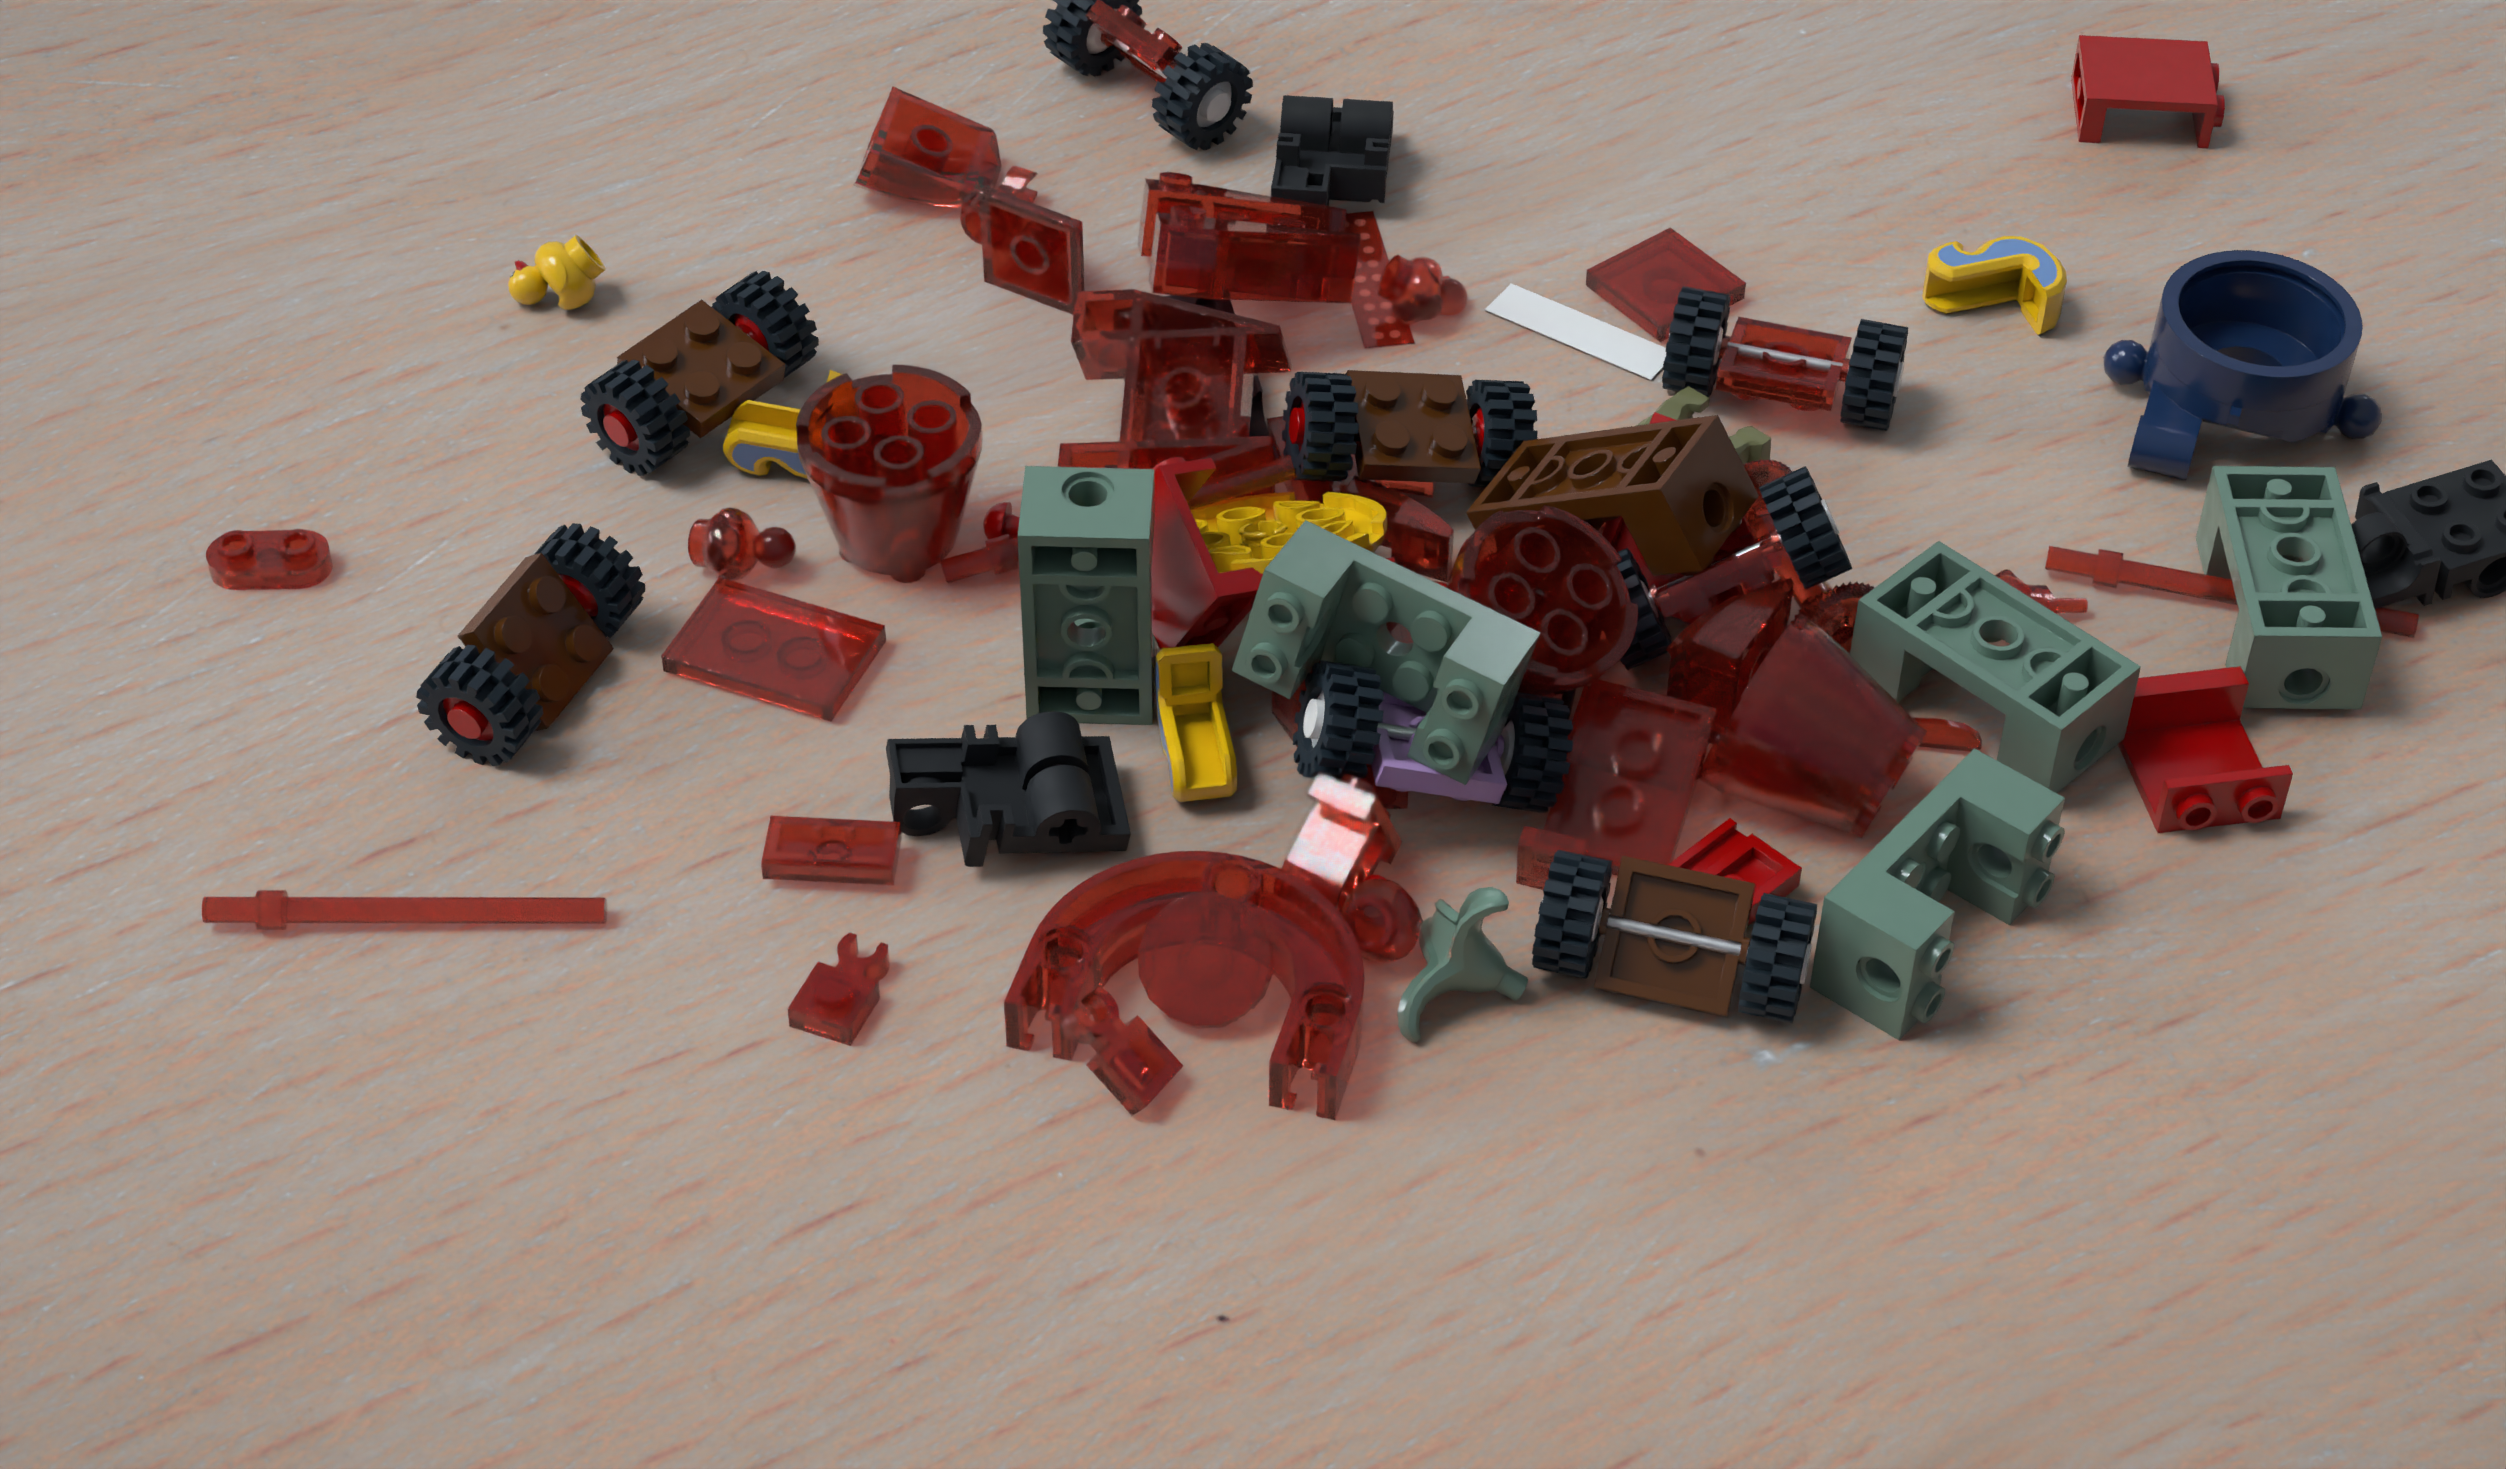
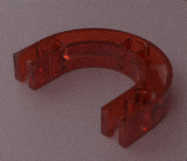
(1103, 921)

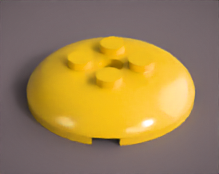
(1256, 527)

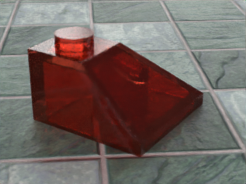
(1031, 250)

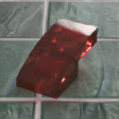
(1414, 533)

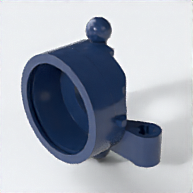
(2248, 349)

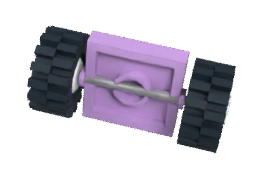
(1355, 724)

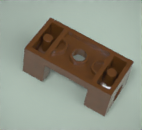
(1668, 480)

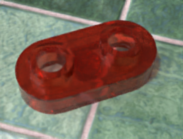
(269, 559)

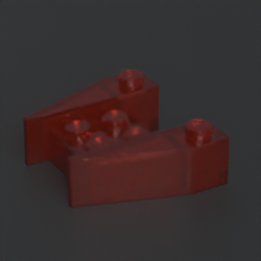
(1244, 244)
(1183, 377)

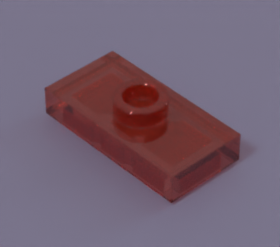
(831, 850)

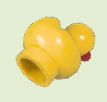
(565, 267)

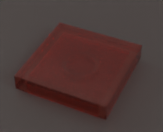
(1651, 274)

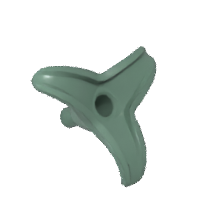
(1458, 958)

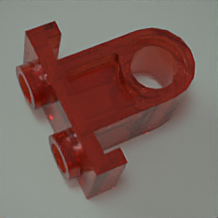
(1342, 837)

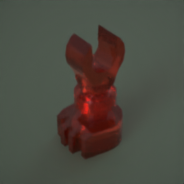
(1013, 184)

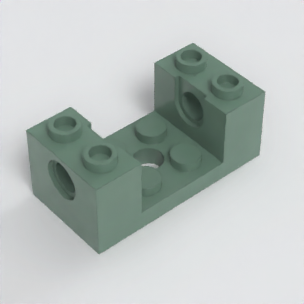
(2298, 582)
(1088, 593)
(1333, 605)
(2055, 683)
(1882, 926)

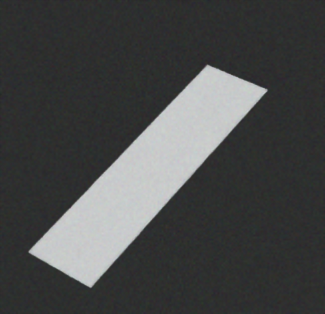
(1579, 331)

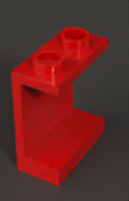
(2144, 77)
(1188, 594)
(2195, 754)

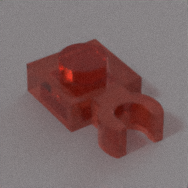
(840, 998)
(1128, 1055)

